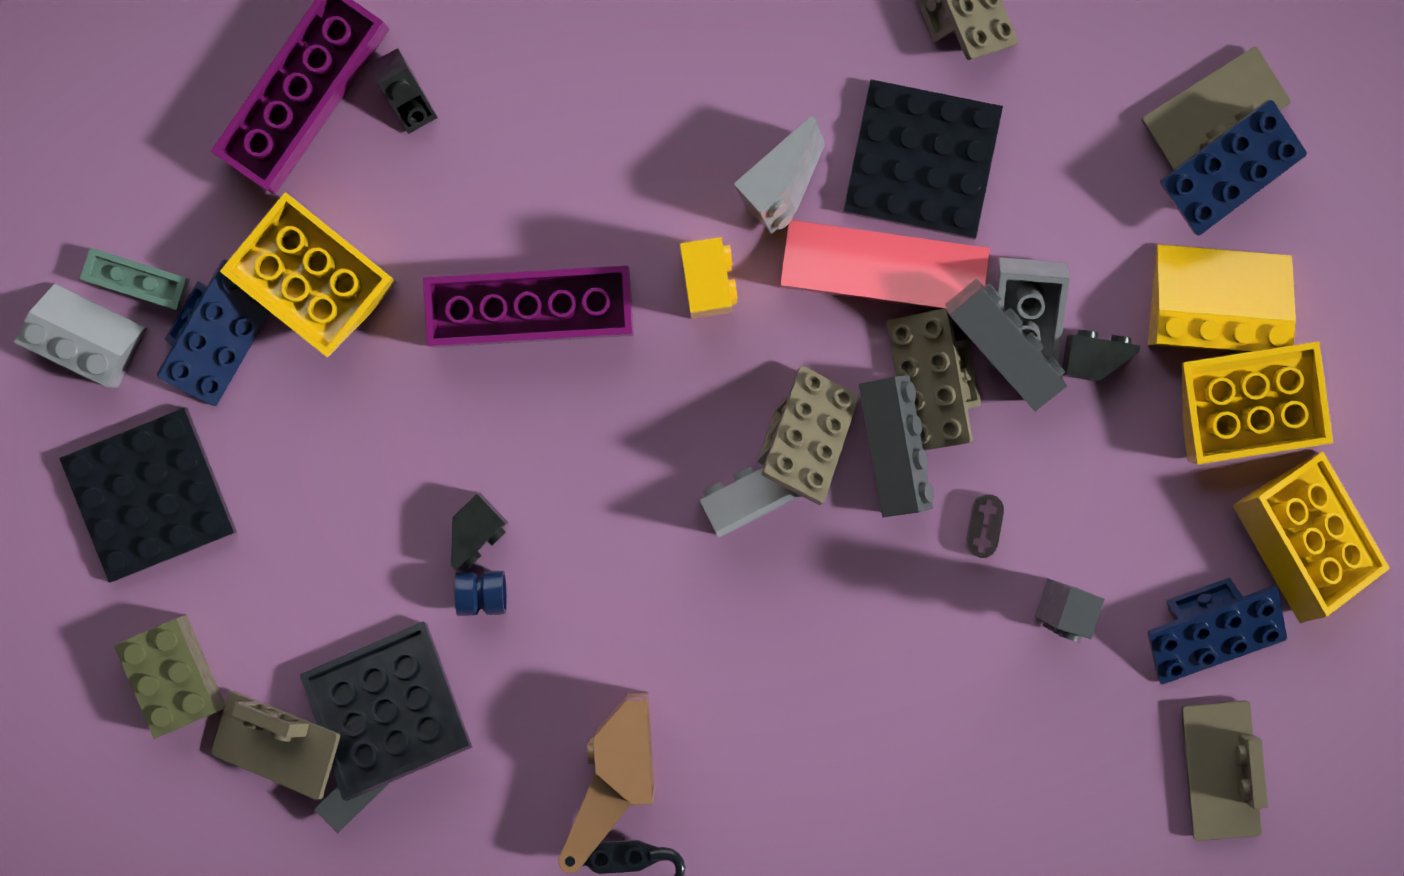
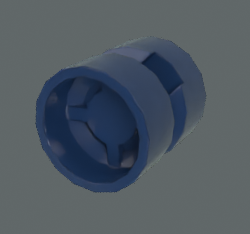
(480, 593)

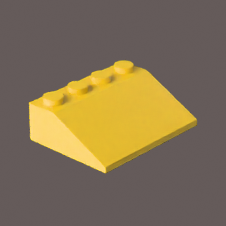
(308, 275)
(1221, 300)
(1255, 403)
(1311, 538)

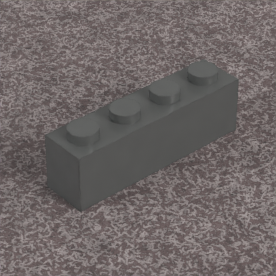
(1006, 345)
(896, 446)
(1069, 610)

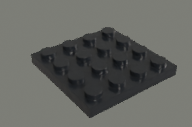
(923, 159)
(148, 495)
(388, 708)

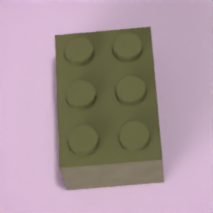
(169, 676)

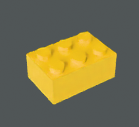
(707, 278)

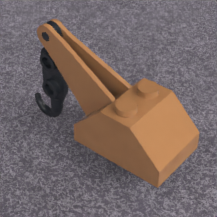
(621, 779)

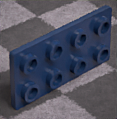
(1233, 167)
(211, 338)
(1215, 627)

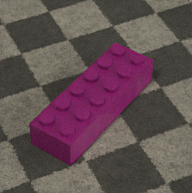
(299, 91)
(528, 306)

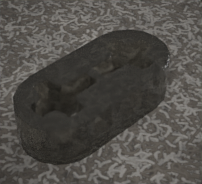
(993, 527)

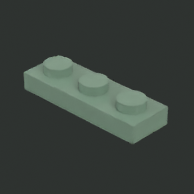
(134, 279)

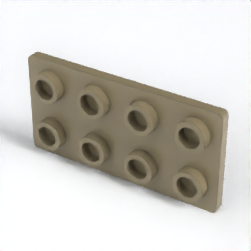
(978, 24)
(1213, 106)
(941, 374)
(808, 435)
(275, 745)
(1223, 770)

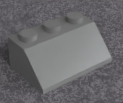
(81, 336)
(743, 500)

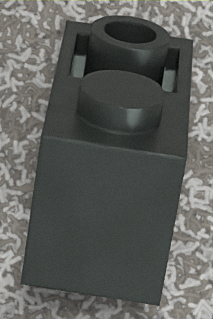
(402, 90)
(1095, 358)
(472, 529)

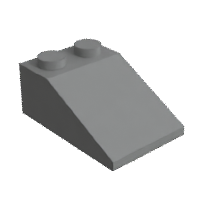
(779, 180)
(1038, 296)

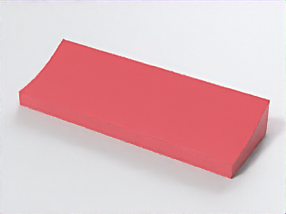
(879, 265)

